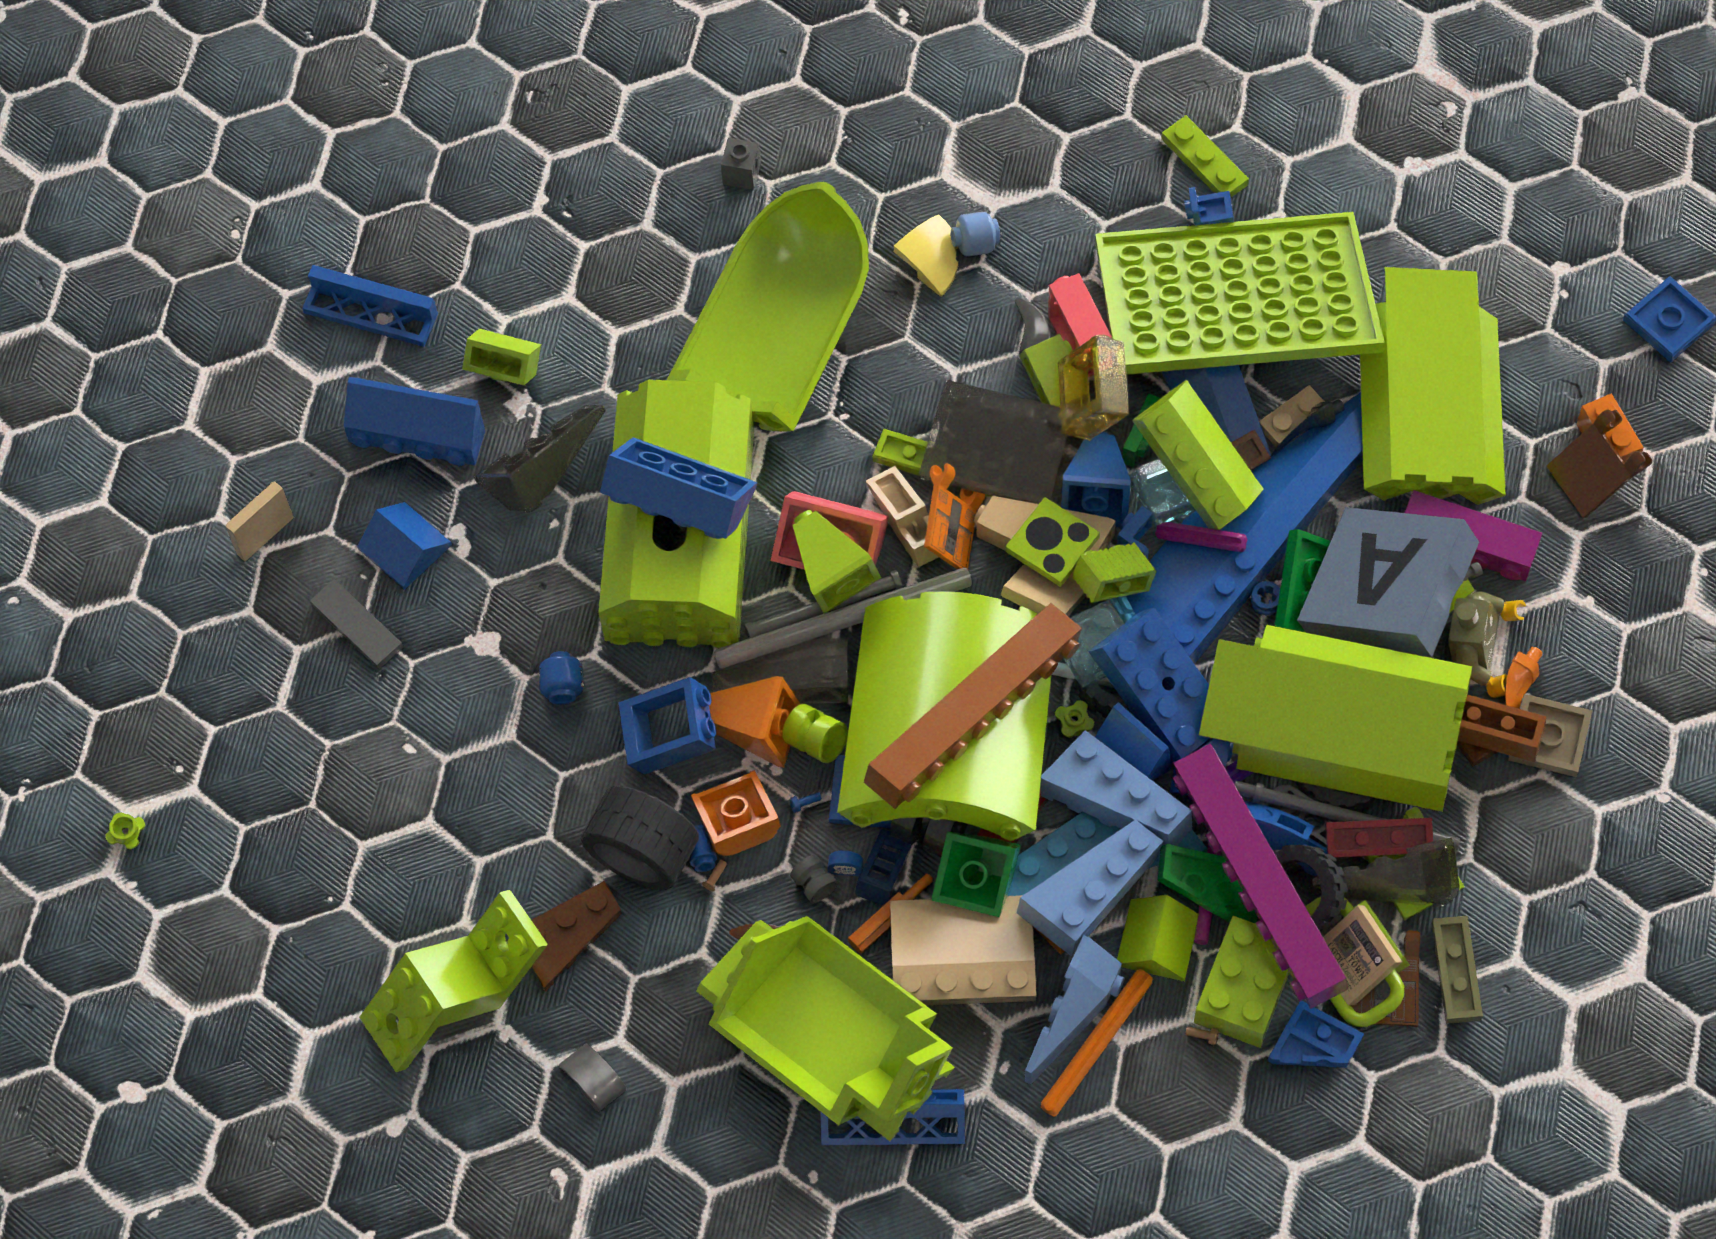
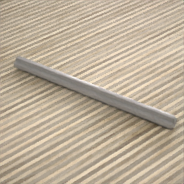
(832, 620)

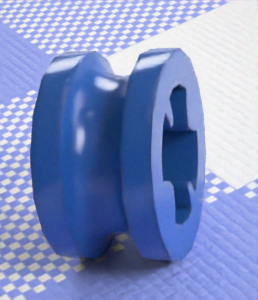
(1262, 588)

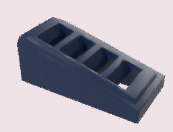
(874, 885)

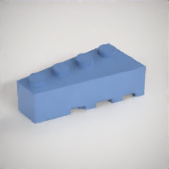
(1089, 887)

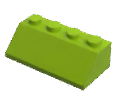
(1199, 456)

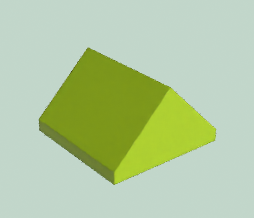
(1158, 937)

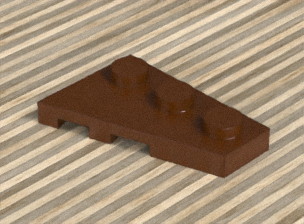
(571, 929)

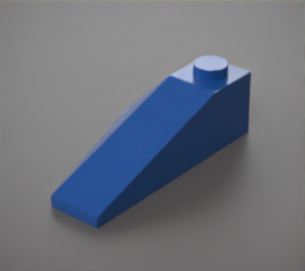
(1224, 396)

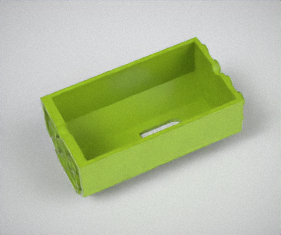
(698, 587)

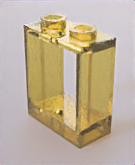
(1078, 414)

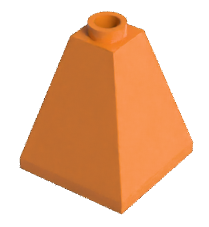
(755, 717)

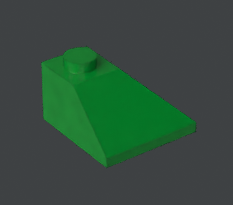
(975, 872)

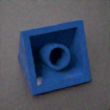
(402, 543)
(1134, 743)

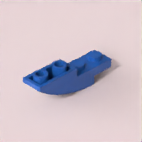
(1283, 829)

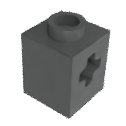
(740, 163)

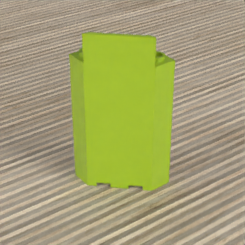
(1433, 391)
(1339, 714)

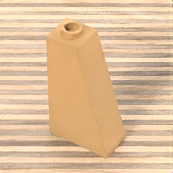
(1005, 516)

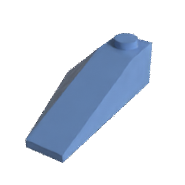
(1087, 988)

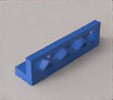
(372, 295)
(939, 1105)

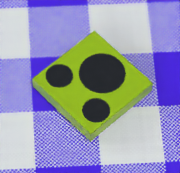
(1052, 541)

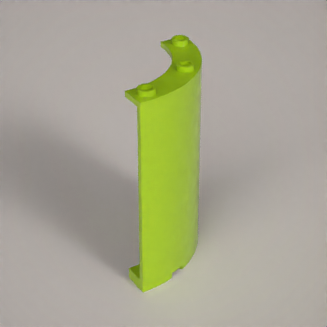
(905, 666)

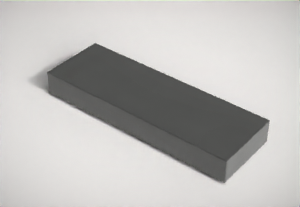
(356, 624)

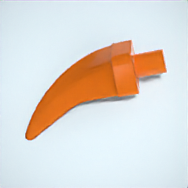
(1521, 676)

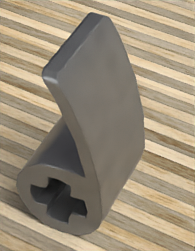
(593, 1076)

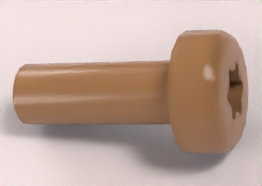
(1211, 1035)

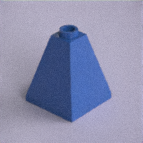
(1097, 480)

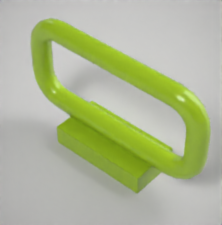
(1393, 979)

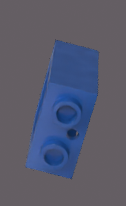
(637, 731)

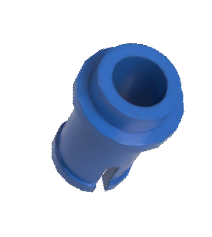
(702, 856)

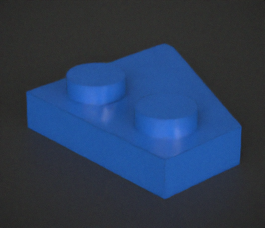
(1315, 1040)

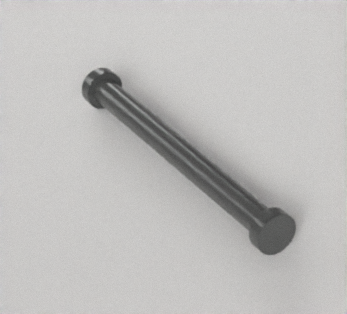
(812, 610)

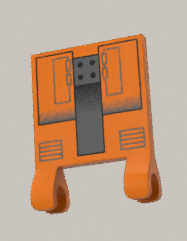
(951, 519)

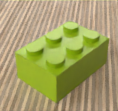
(1242, 985)

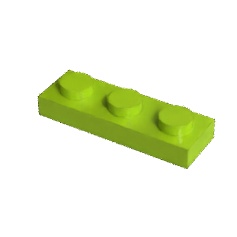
(1204, 157)

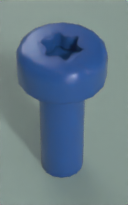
(796, 803)

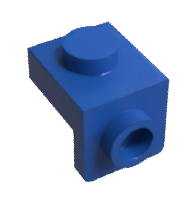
(1209, 208)
(1134, 528)

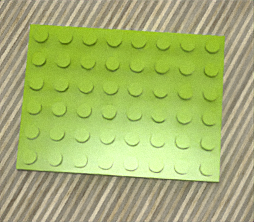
(1239, 293)

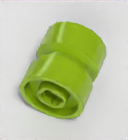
(815, 733)

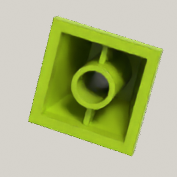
(832, 561)

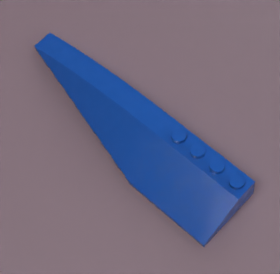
(1205, 586)

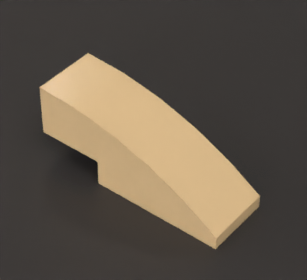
(905, 512)

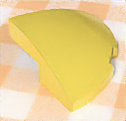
(930, 253)

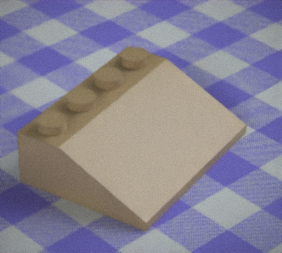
(962, 954)

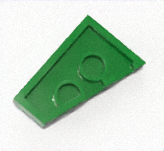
(1300, 568)
(1203, 881)

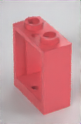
(1074, 312)

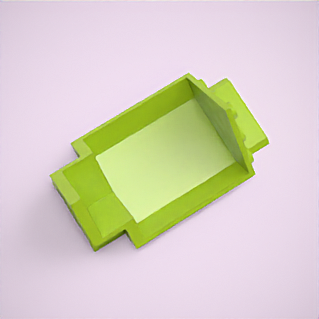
(827, 1024)

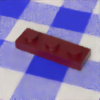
(1376, 837)

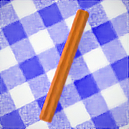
(1096, 1042)

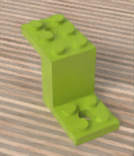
(453, 980)

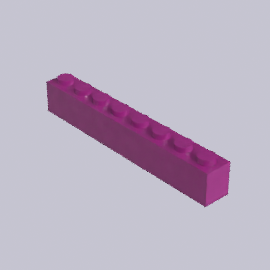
(1260, 876)

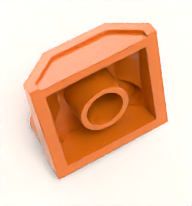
(737, 814)

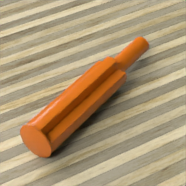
(881, 920)

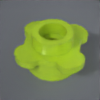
(1074, 728)
(118, 823)

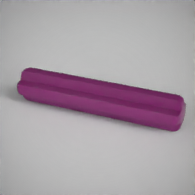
(1202, 536)

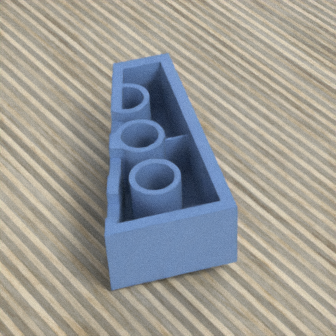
(1107, 787)

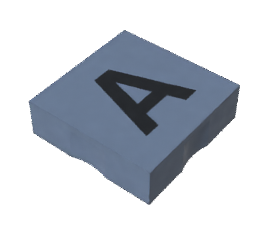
(1389, 580)

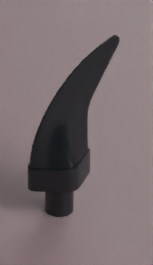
(1320, 416)

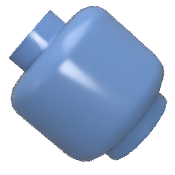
(975, 234)

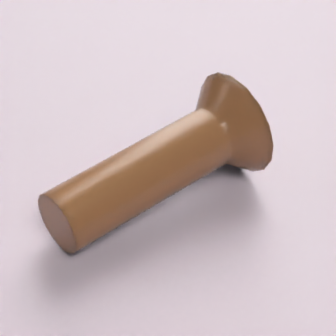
(709, 884)

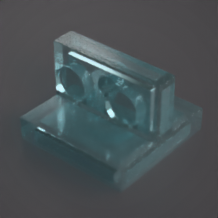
(1159, 492)

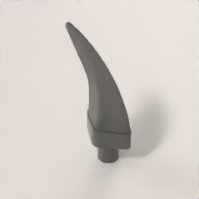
(1036, 326)

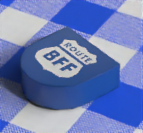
(845, 863)

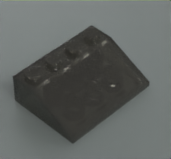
(997, 443)

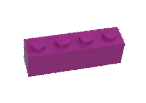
(1501, 545)

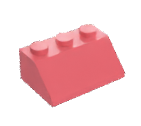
(860, 525)

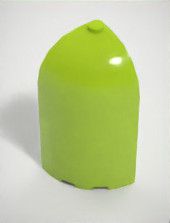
(780, 305)

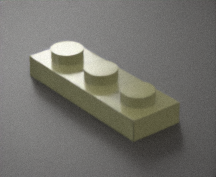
(1456, 969)

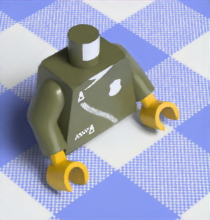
(1474, 635)

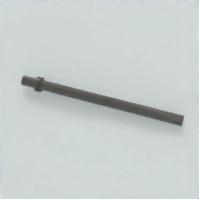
(1258, 793)

